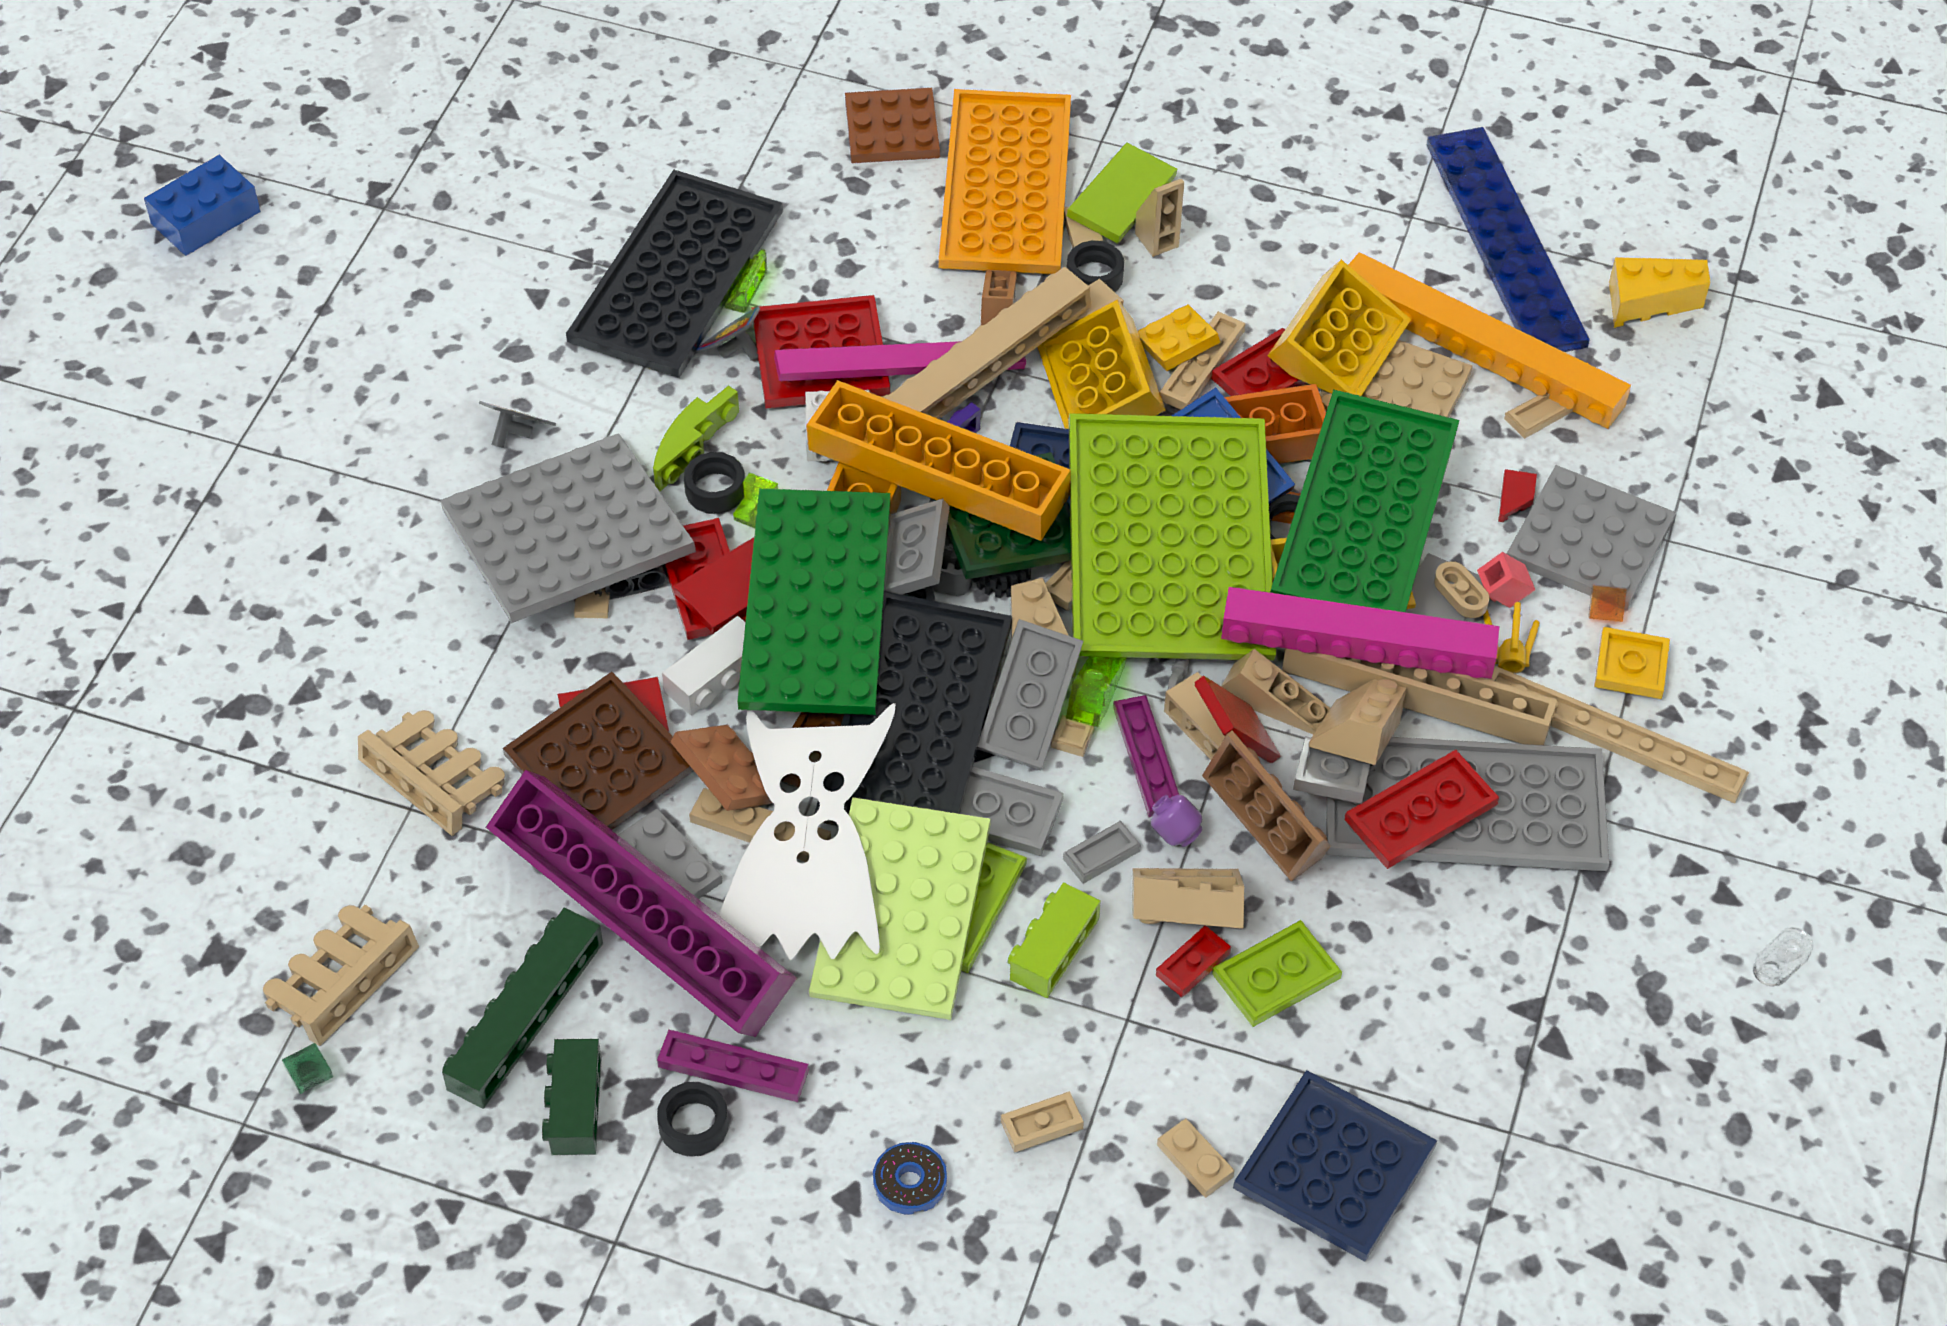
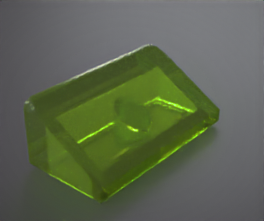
(748, 283)

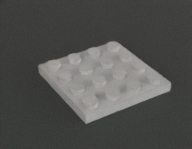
(1590, 534)

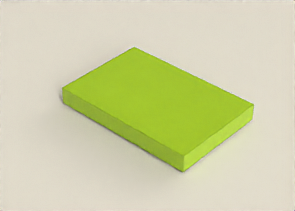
(1276, 973)

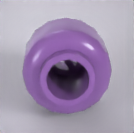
(1176, 820)

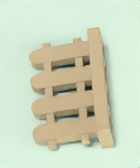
(428, 788)
(353, 984)

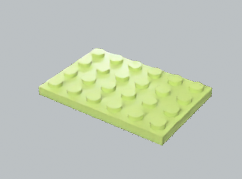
(924, 898)

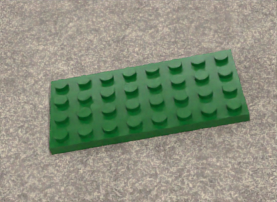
(1366, 504)
(815, 602)

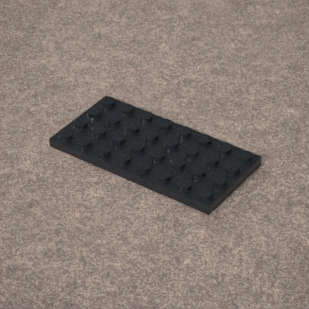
(674, 273)
(941, 675)

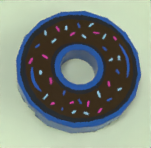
(909, 1158)

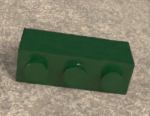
(573, 1097)

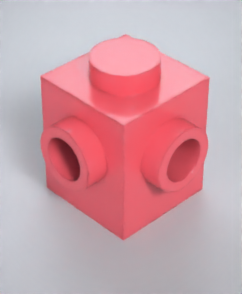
(1506, 579)

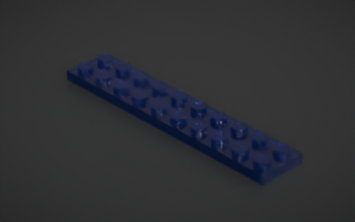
(1506, 239)

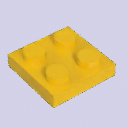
(1178, 337)
(1632, 662)

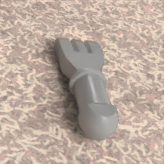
(1178, 670)

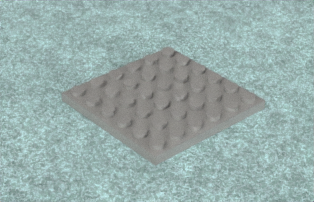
(566, 527)

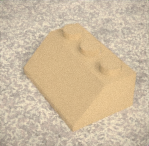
(1362, 721)

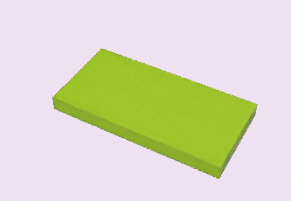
(1119, 191)
(997, 879)

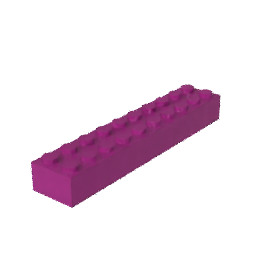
(641, 904)

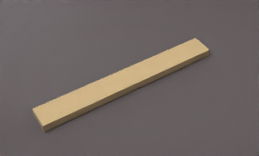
(1635, 741)

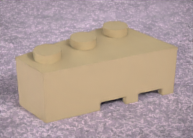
(1035, 605)

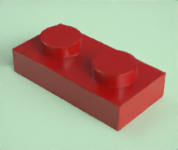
(1193, 961)

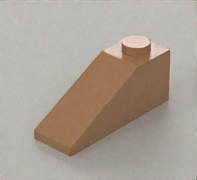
(997, 293)

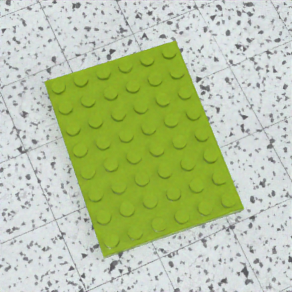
(1163, 529)

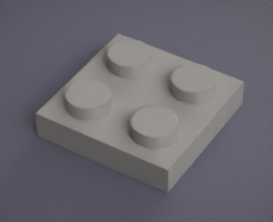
(1330, 775)

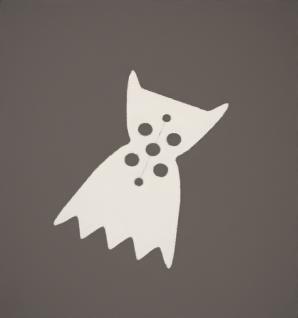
(833, 887)

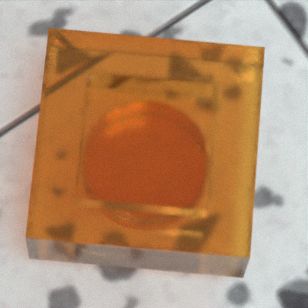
(1607, 603)

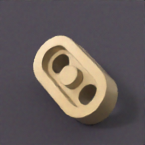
(1463, 592)

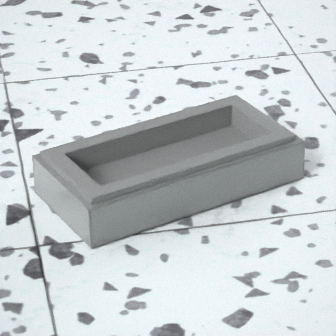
(1101, 852)

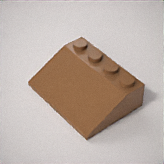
(1265, 807)

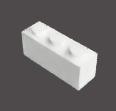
(707, 669)

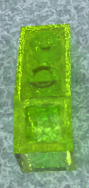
(1094, 689)

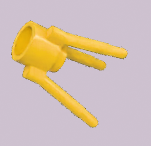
(1512, 654)

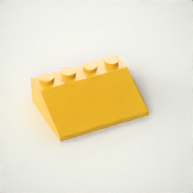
(1340, 333)
(1100, 367)

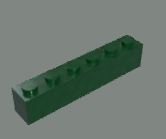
(522, 1007)

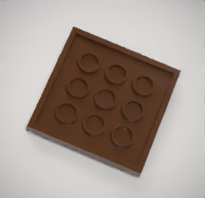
(602, 752)

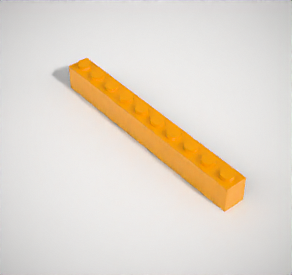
(1498, 345)

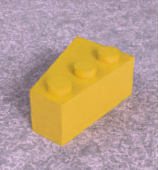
(1656, 286)

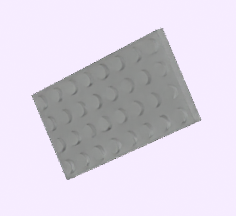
(1545, 813)

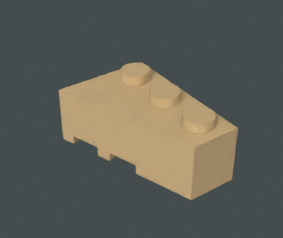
(1188, 896)

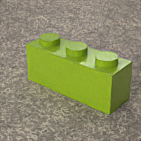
(1053, 939)

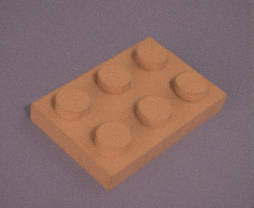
(723, 765)

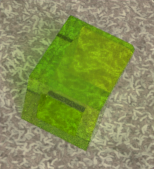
(747, 509)

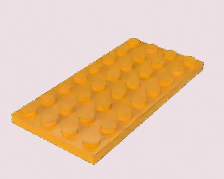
(1005, 182)

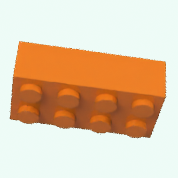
(1291, 419)

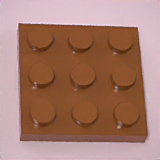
(892, 125)

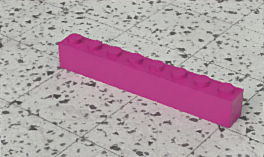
(1360, 632)

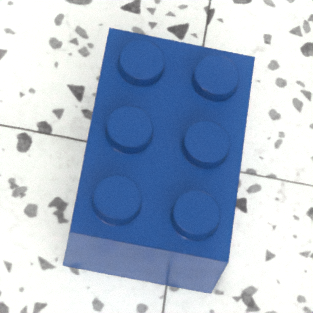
(202, 205)

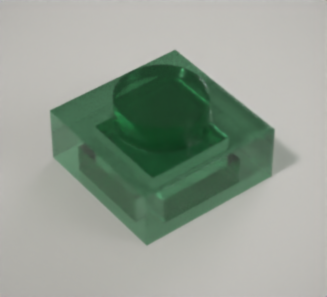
(307, 1068)

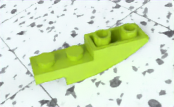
(688, 432)

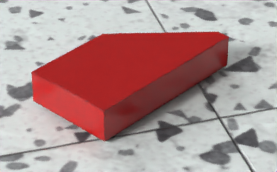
(1516, 492)

